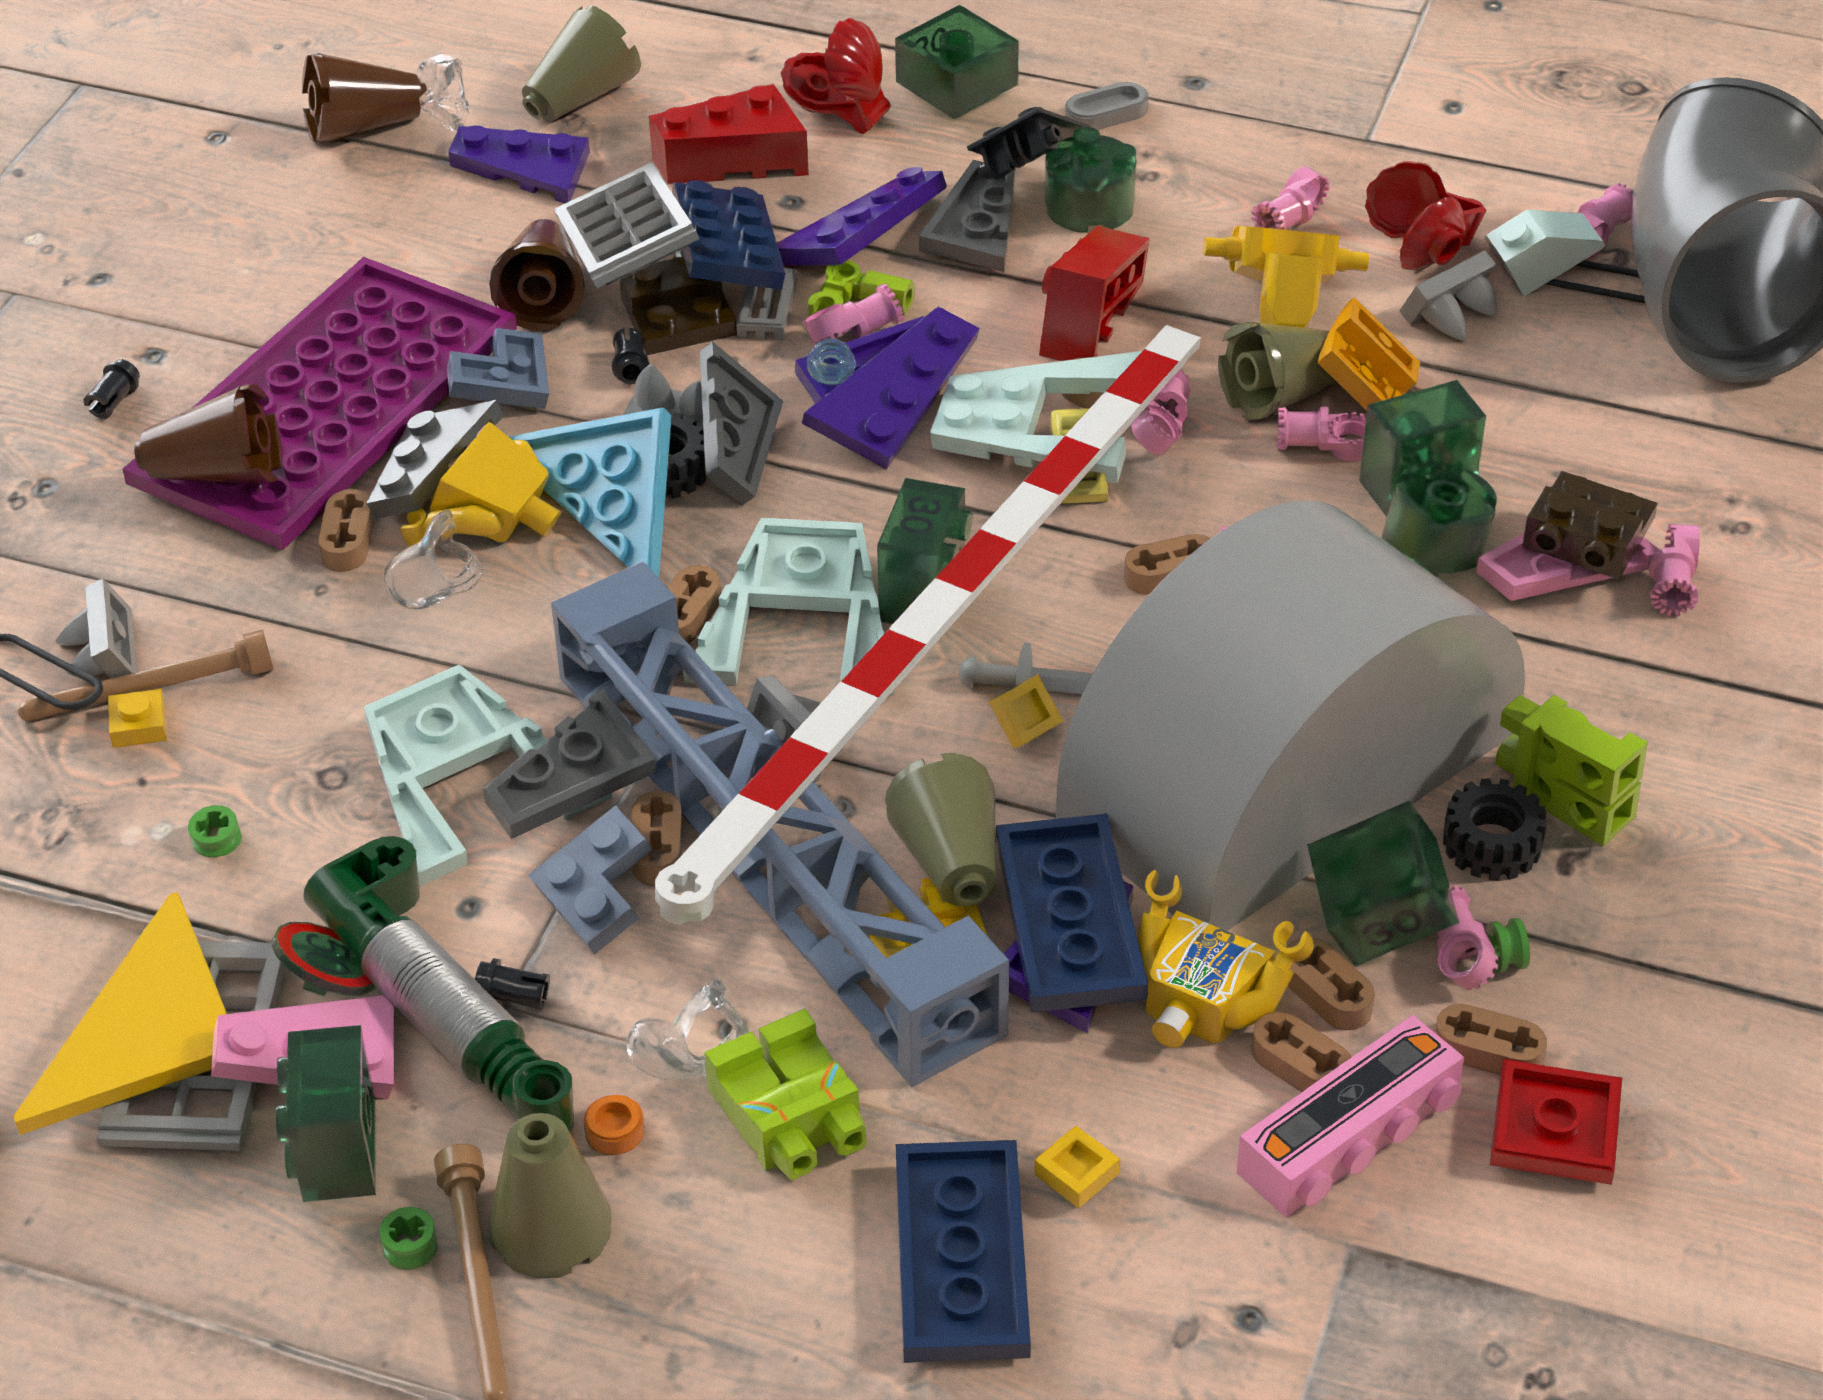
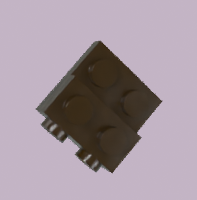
(675, 308)
(1588, 524)

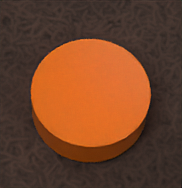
(614, 1124)

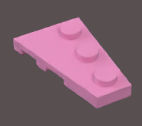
(1528, 573)
(251, 1041)

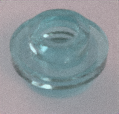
(831, 362)

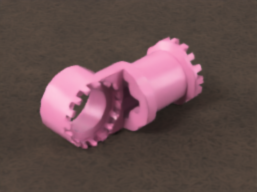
(1294, 204)
(1608, 211)
(858, 317)
(1163, 417)
(1322, 430)
(1673, 570)
(1464, 942)

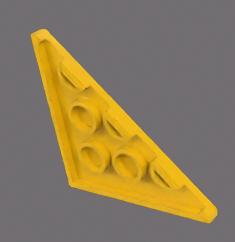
(140, 1031)

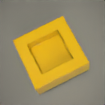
(1025, 711)
(137, 718)
(1077, 1166)

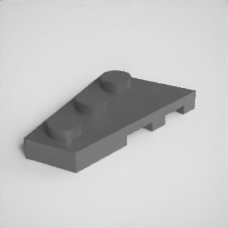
(973, 221)
(736, 423)
(424, 456)
(573, 768)

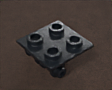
(1022, 141)

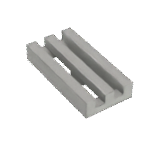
(764, 323)

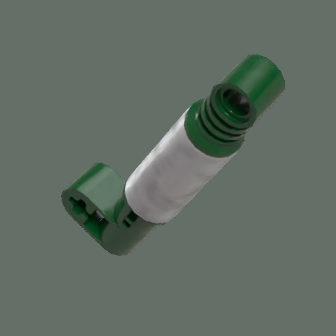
(362, 904)

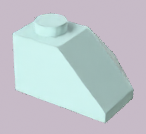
(1542, 246)

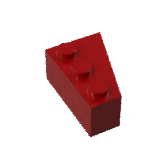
(729, 135)
(1087, 289)

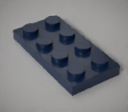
(733, 236)
(1070, 913)
(961, 1252)

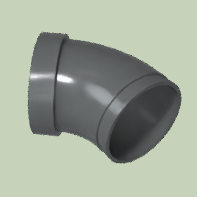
(1720, 272)

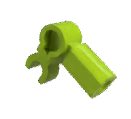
(848, 284)

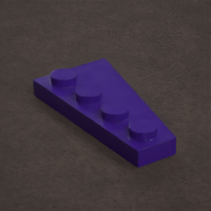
(859, 223)
(892, 392)

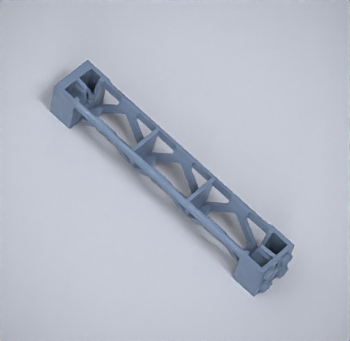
(943, 988)

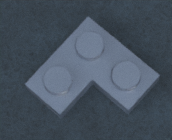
(511, 376)
(581, 877)

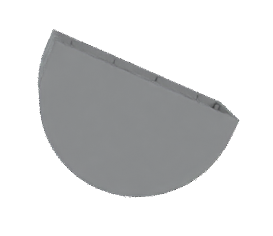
(1277, 699)

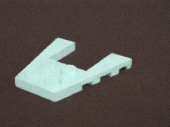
(1002, 408)
(799, 569)
(434, 734)

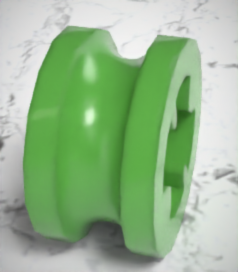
(211, 817)
(1510, 944)
(405, 1253)

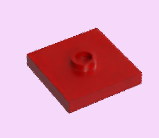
(1556, 1121)

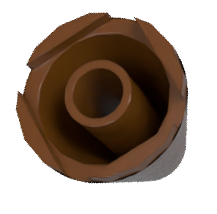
(356, 96)
(538, 277)
(215, 441)

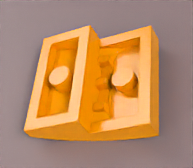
(1367, 357)

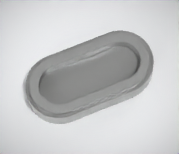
(1108, 105)

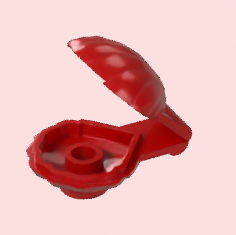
(842, 78)
(1414, 205)

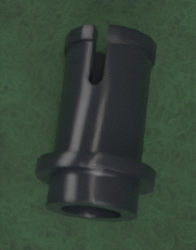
(629, 356)
(117, 381)
(513, 984)

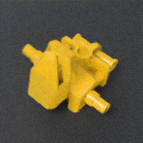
(1287, 265)

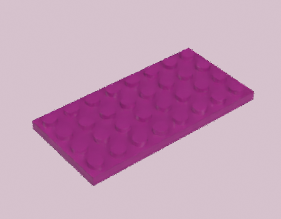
(341, 392)

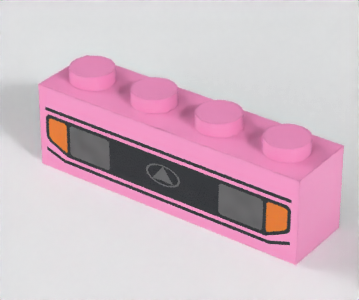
(1350, 1116)

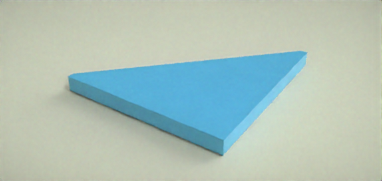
(611, 479)

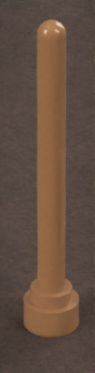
(247, 655)
(460, 1175)

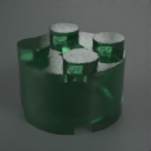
(1090, 181)
(1440, 517)

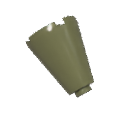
(580, 65)
(1271, 367)
(948, 824)
(546, 1201)

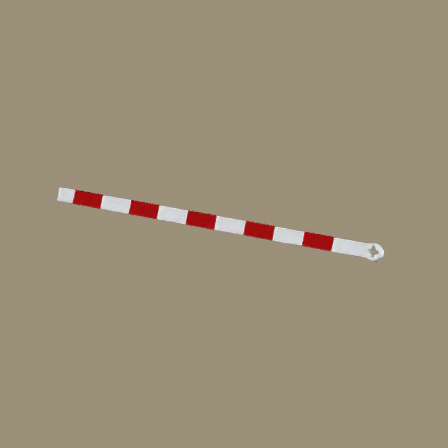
(913, 634)

